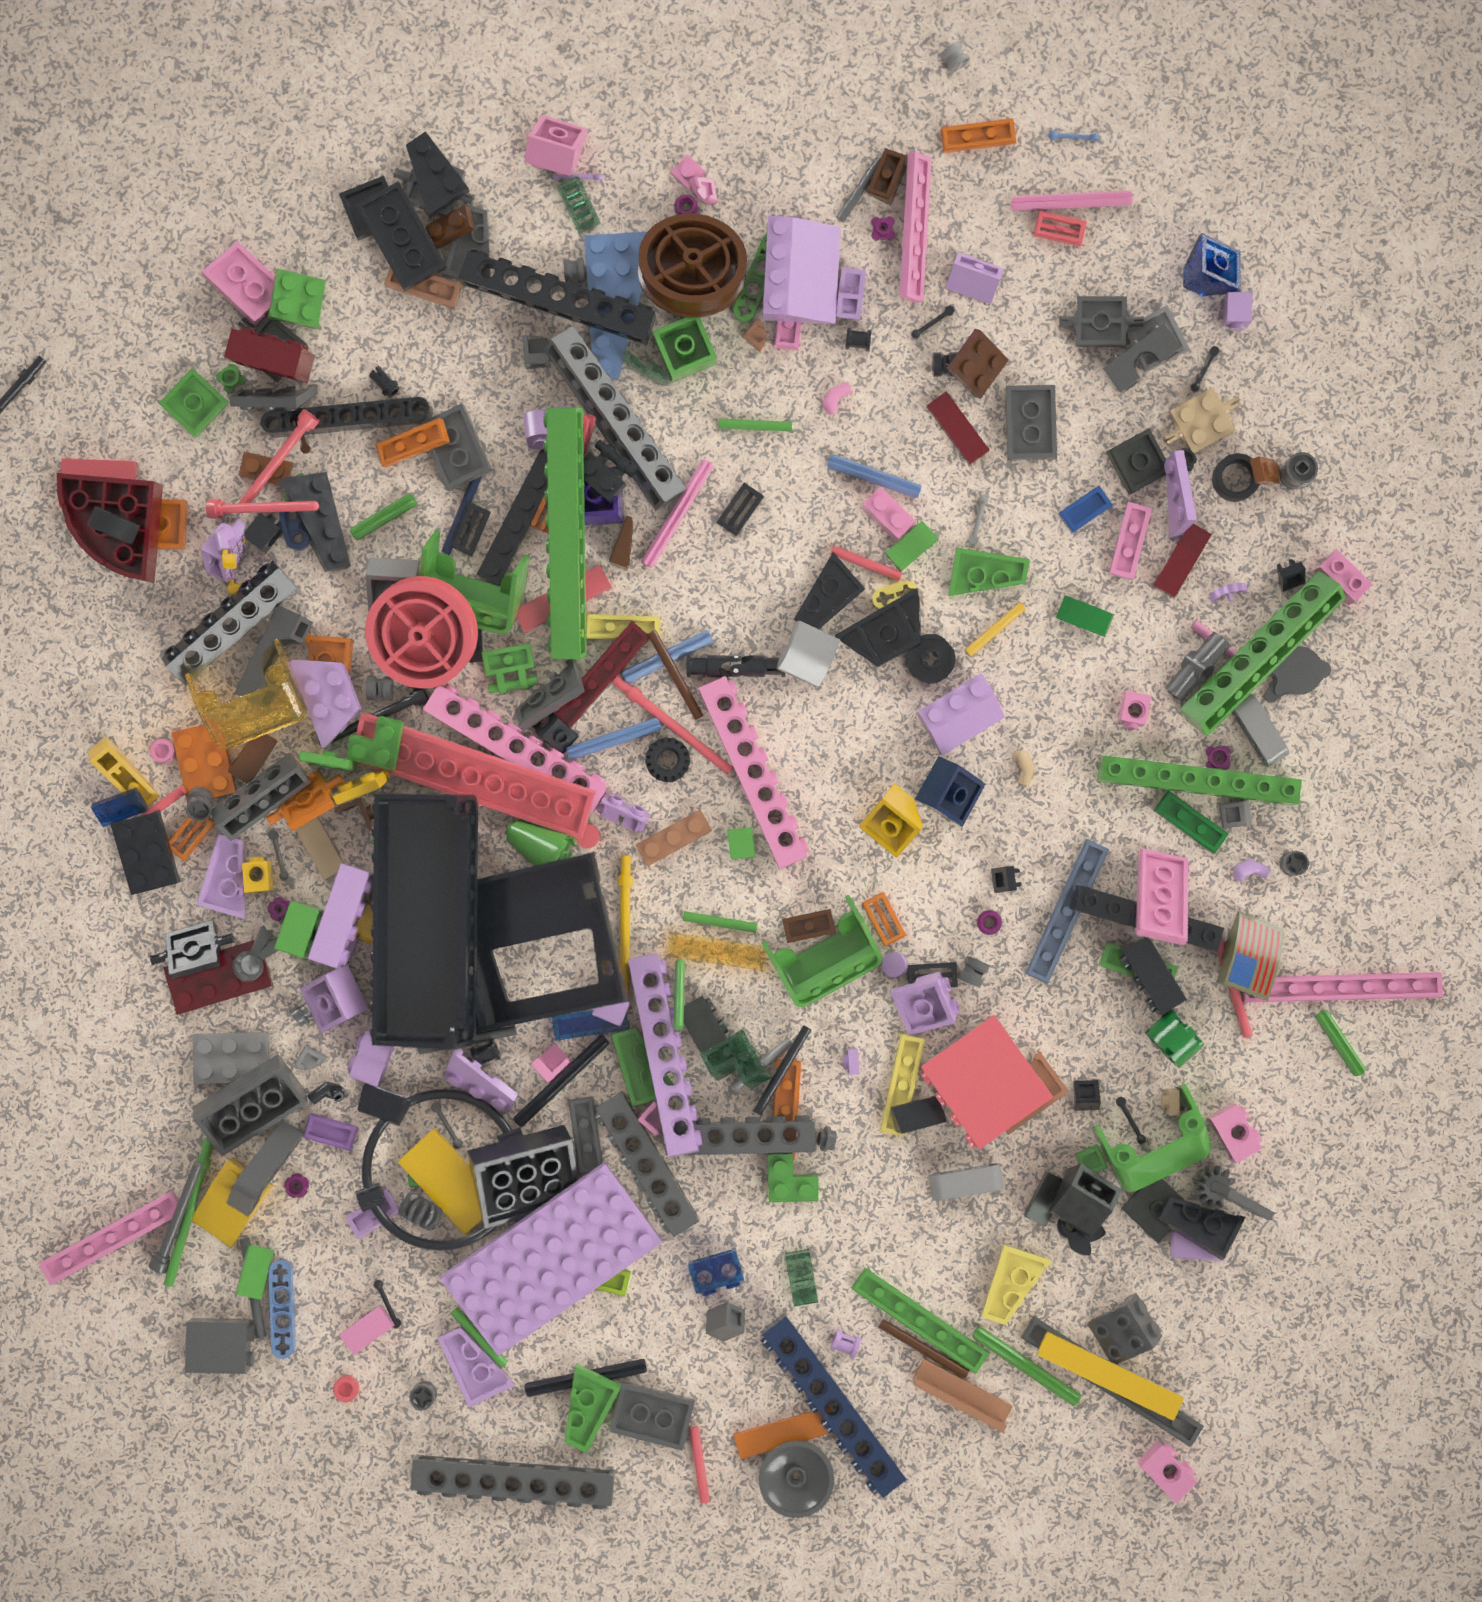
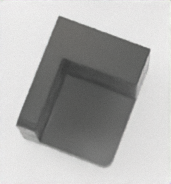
(534, 354)
(725, 1321)

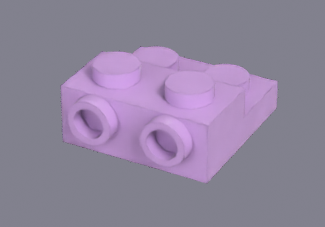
(926, 1003)

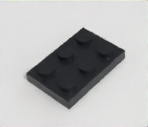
(145, 852)

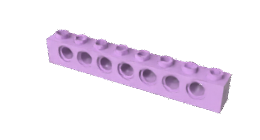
(640, 969)

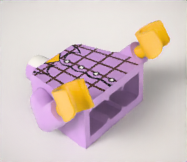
(224, 552)

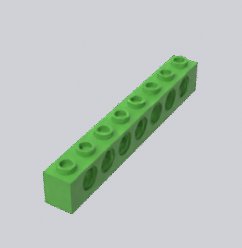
(1263, 653)
(1199, 780)

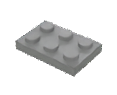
(227, 1055)

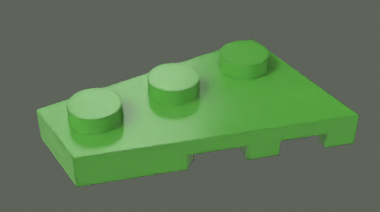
(984, 571)
(635, 1066)
(588, 1407)

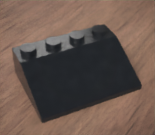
(521, 1174)

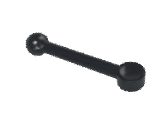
(949, 310)
(1214, 351)
(1120, 1101)
(378, 1284)

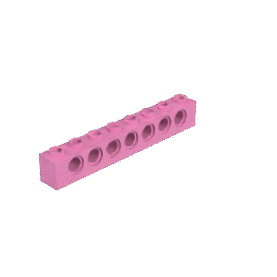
(711, 695)
(438, 707)

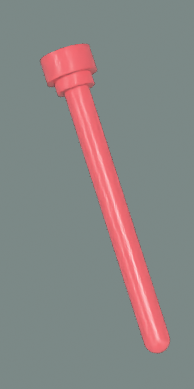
(305, 423)
(217, 509)

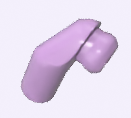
(1249, 867)

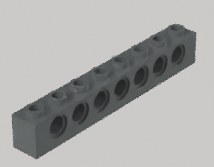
(614, 431)
(525, 1473)

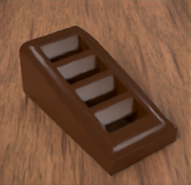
(622, 550)

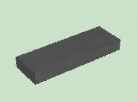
(585, 1134)
(1241, 1200)

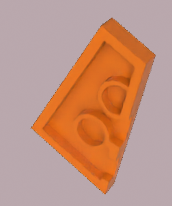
(330, 649)

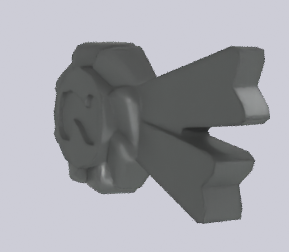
(249, 964)

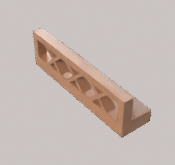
(962, 1394)

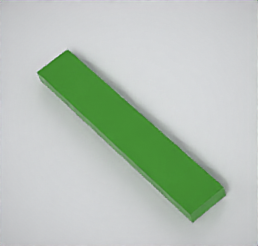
(920, 1320)

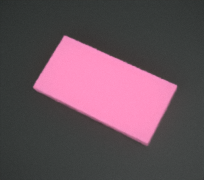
(1162, 897)

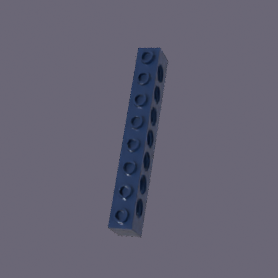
(890, 1476)

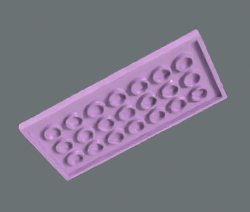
(551, 1259)

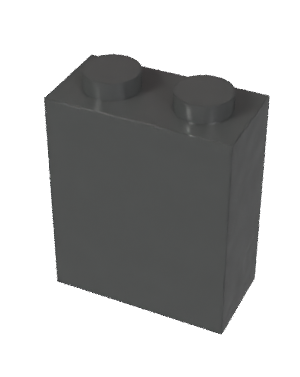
(219, 1346)

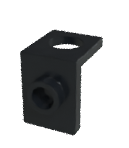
(557, 733)

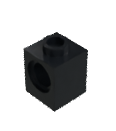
(263, 532)

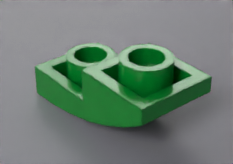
(1085, 616)

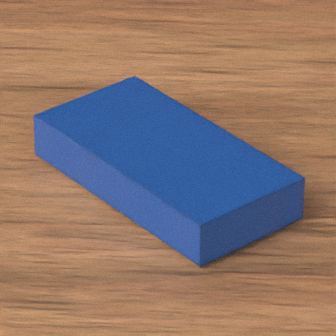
(1085, 509)

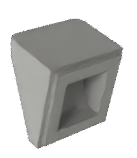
(1235, 814)

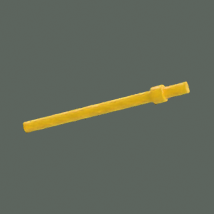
(625, 881)

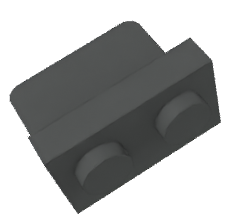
(1126, 1330)

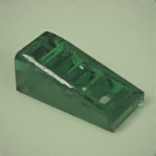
(569, 185)

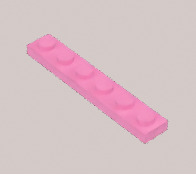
(915, 227)
(109, 1238)

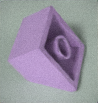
(334, 998)

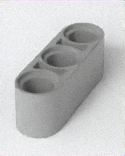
(1261, 731)
(967, 1182)

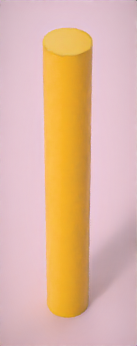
(995, 629)

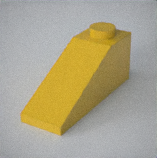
(120, 770)

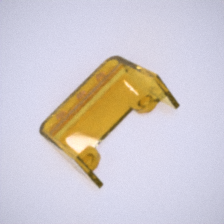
(254, 712)

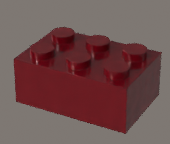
(269, 354)

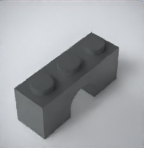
(1123, 368)

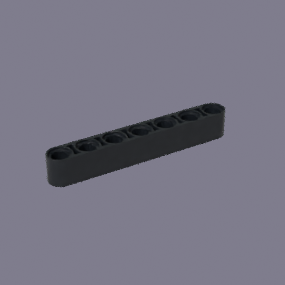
(358, 420)

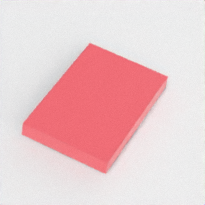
(99, 468)

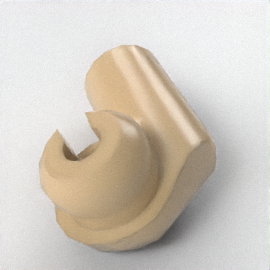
(1027, 766)

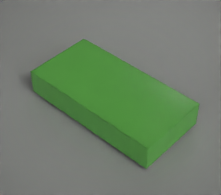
(911, 546)
(254, 1272)

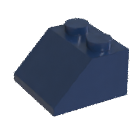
(950, 791)

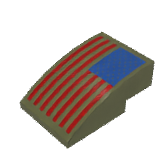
(1251, 956)

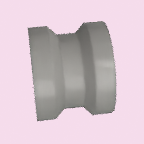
(954, 57)

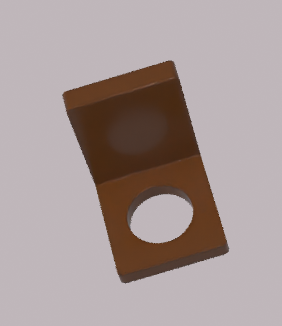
(367, 811)

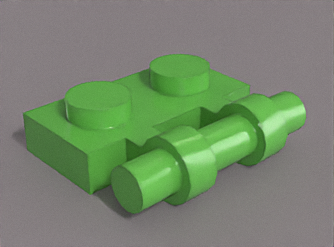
(509, 660)

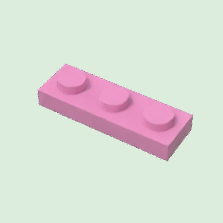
(1130, 541)

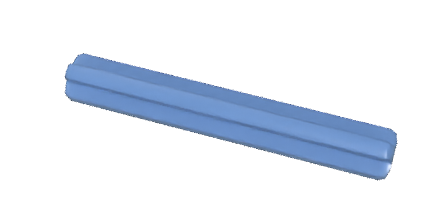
(874, 476)
(676, 652)
(613, 738)

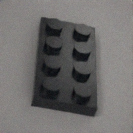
(401, 236)

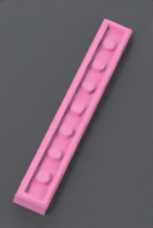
(1353, 987)

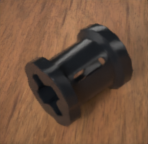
(858, 339)
(486, 1053)

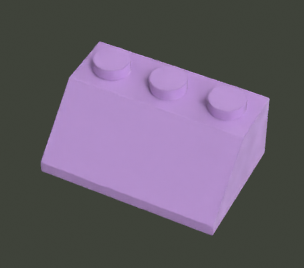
(961, 714)

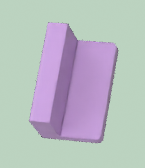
(974, 278)

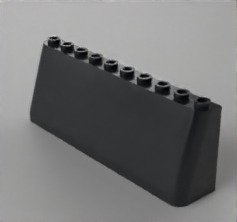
(424, 920)

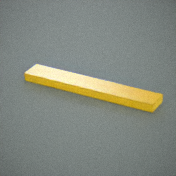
(1110, 1375)

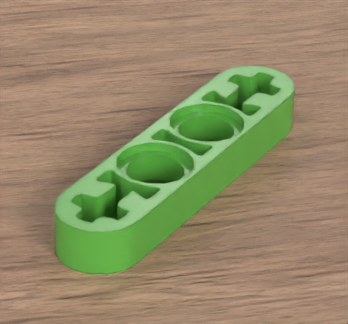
(753, 276)

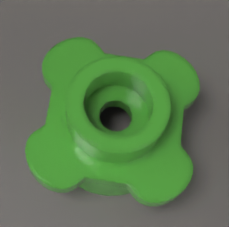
(224, 375)

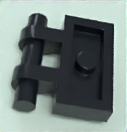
(600, 477)

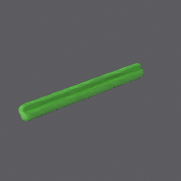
(1026, 1366)

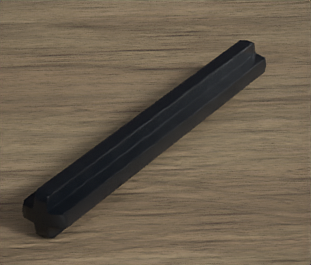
(561, 1080)
(566, 1381)

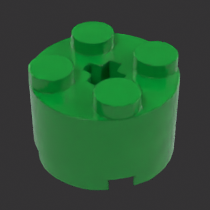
(1174, 1038)

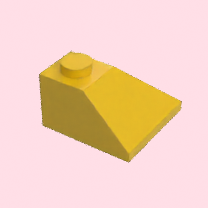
(893, 821)

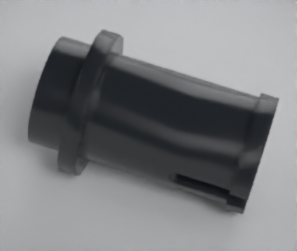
(387, 385)

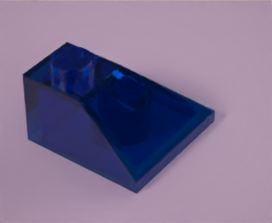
(1212, 268)

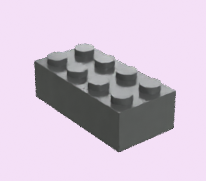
(249, 1105)

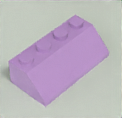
(340, 916)

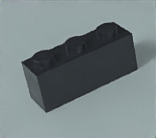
(1151, 975)

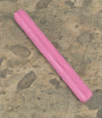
(1071, 200)
(677, 513)

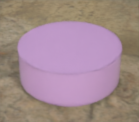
(894, 964)

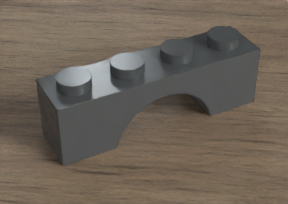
(283, 625)

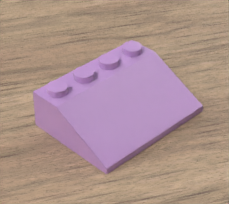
(801, 271)

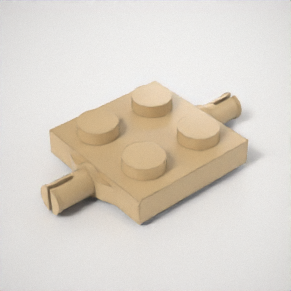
(1201, 420)

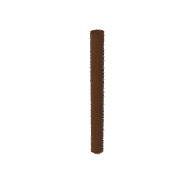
(675, 674)
(923, 1348)

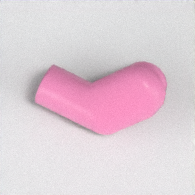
(833, 395)

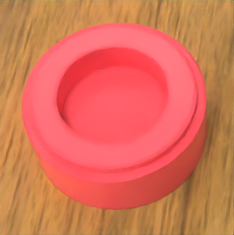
(590, 837)
(346, 1388)

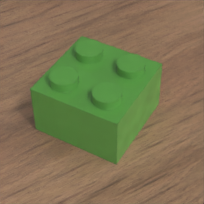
(684, 348)
(299, 929)

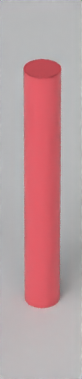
(866, 563)
(167, 800)
(699, 1464)

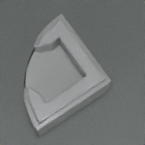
(309, 1059)

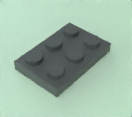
(1031, 422)
(463, 456)
(652, 1415)

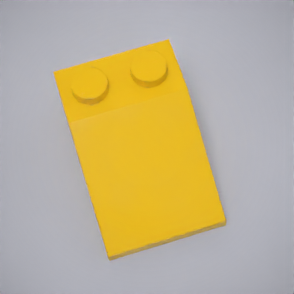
(216, 1215)

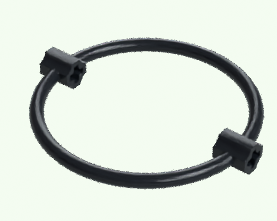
(373, 1196)

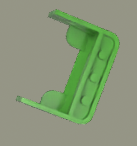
(492, 604)
(828, 963)
(1137, 1173)

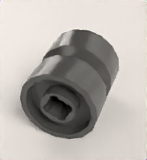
(1298, 470)

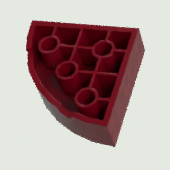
(129, 498)

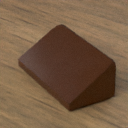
(888, 176)

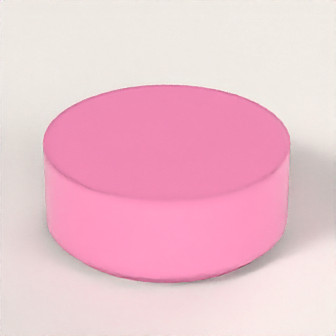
(162, 751)

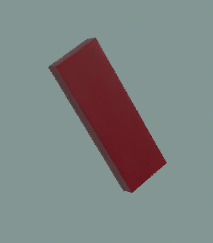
(957, 428)
(1182, 560)

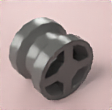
(574, 270)

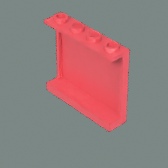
(985, 1083)

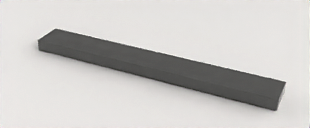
(1183, 1427)

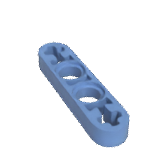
(278, 1308)

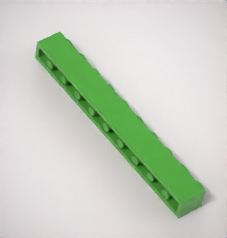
(566, 532)

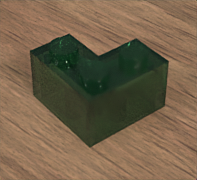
(739, 1055)

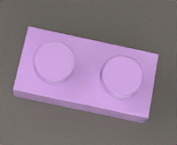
(365, 1222)

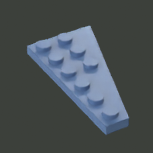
(613, 269)

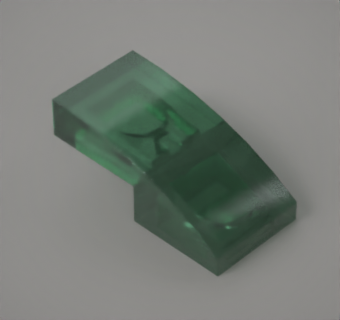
(652, 372)
(801, 1277)

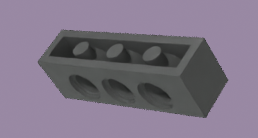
(260, 797)

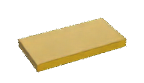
(444, 1179)

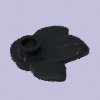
(1077, 1240)

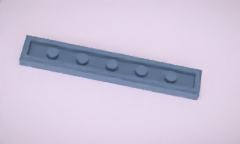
(1062, 918)

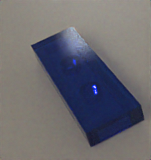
(583, 1024)

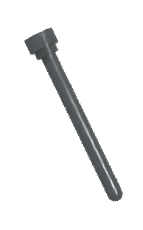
(160, 1261)

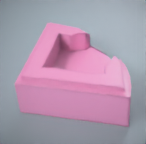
(704, 189)

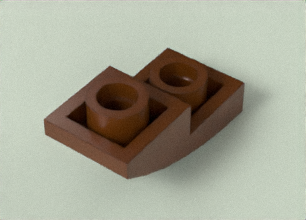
(252, 757)

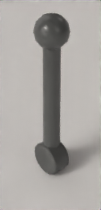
(273, 835)
(436, 1107)

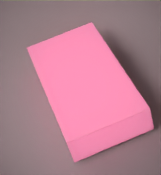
(366, 1329)

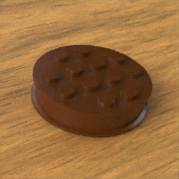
(692, 265)

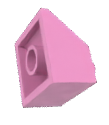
(555, 145)

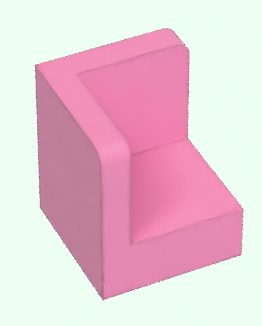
(551, 1062)
(651, 1118)

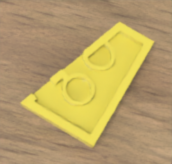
(1011, 1282)

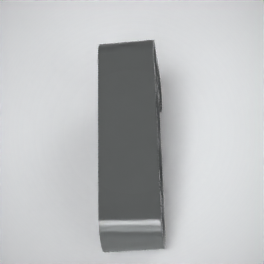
(263, 1167)

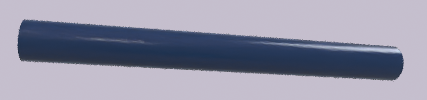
(468, 497)

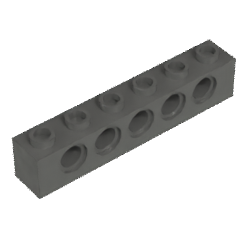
(754, 1144)
(686, 1214)

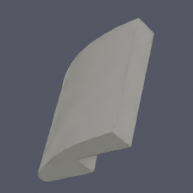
(808, 654)

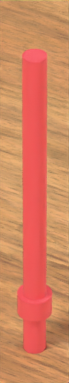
(635, 695)

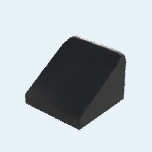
(1086, 1095)

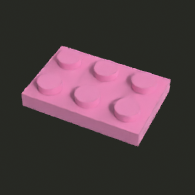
(242, 281)

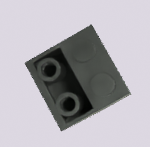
(1085, 1199)

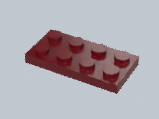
(216, 983)

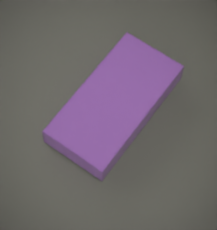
(330, 1132)

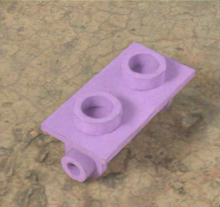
(634, 816)

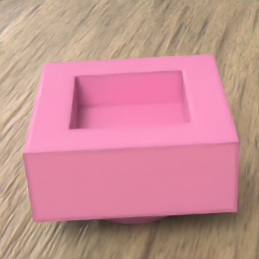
(687, 170)

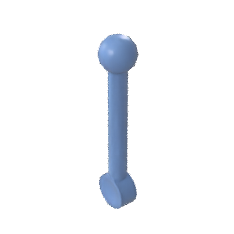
(1053, 135)

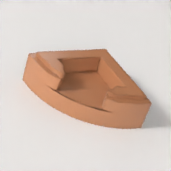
(756, 335)

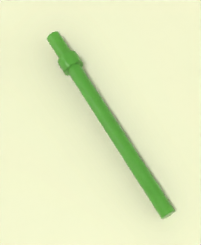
(187, 1218)

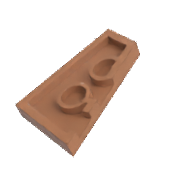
(1051, 1082)

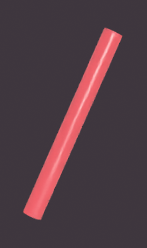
(1237, 1001)

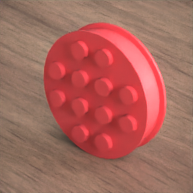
(421, 632)

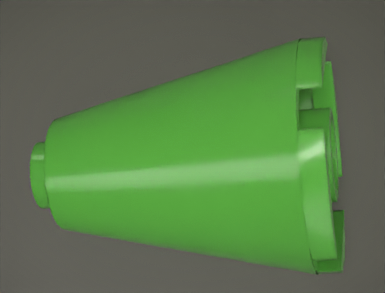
(539, 843)

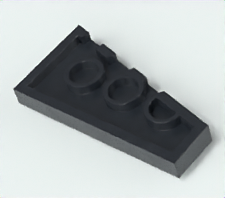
(320, 525)

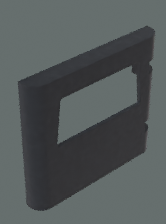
(535, 906)

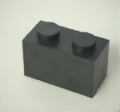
(703, 1024)

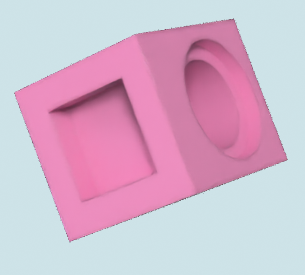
(1142, 702)

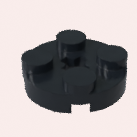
(939, 670)

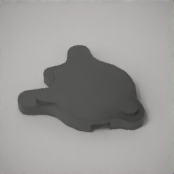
(1297, 674)

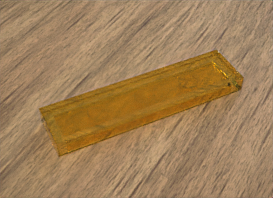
(717, 951)

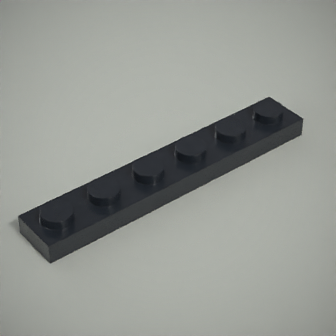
(516, 523)

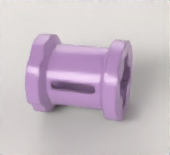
(845, 1343)

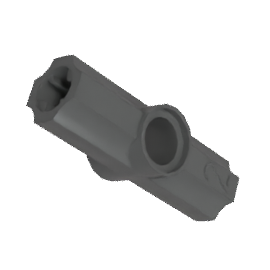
(1197, 666)

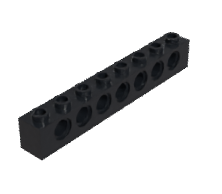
(565, 308)

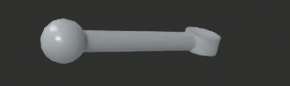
(973, 540)

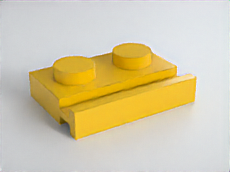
(364, 785)

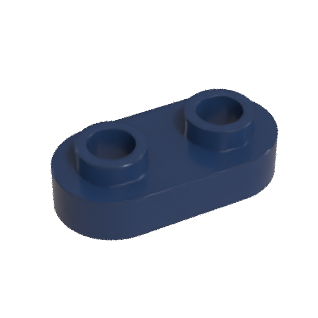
(290, 529)

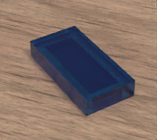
(119, 807)

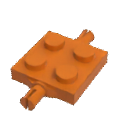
(308, 802)

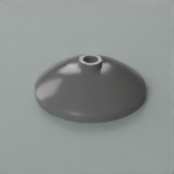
(796, 1496)

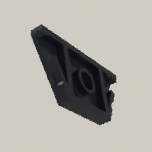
(886, 631)

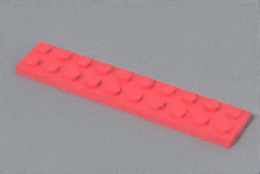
(491, 779)

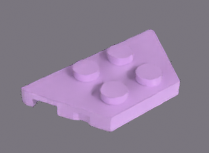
(328, 696)

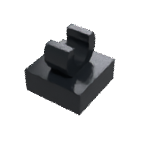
(1291, 576)
(1004, 879)

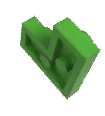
(381, 750)
(788, 1187)

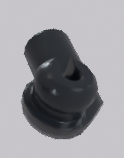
(327, 1090)

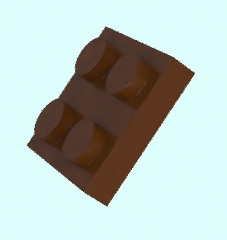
(977, 363)

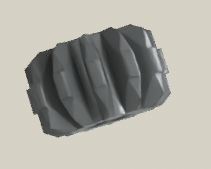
(1205, 1183)
(420, 1211)

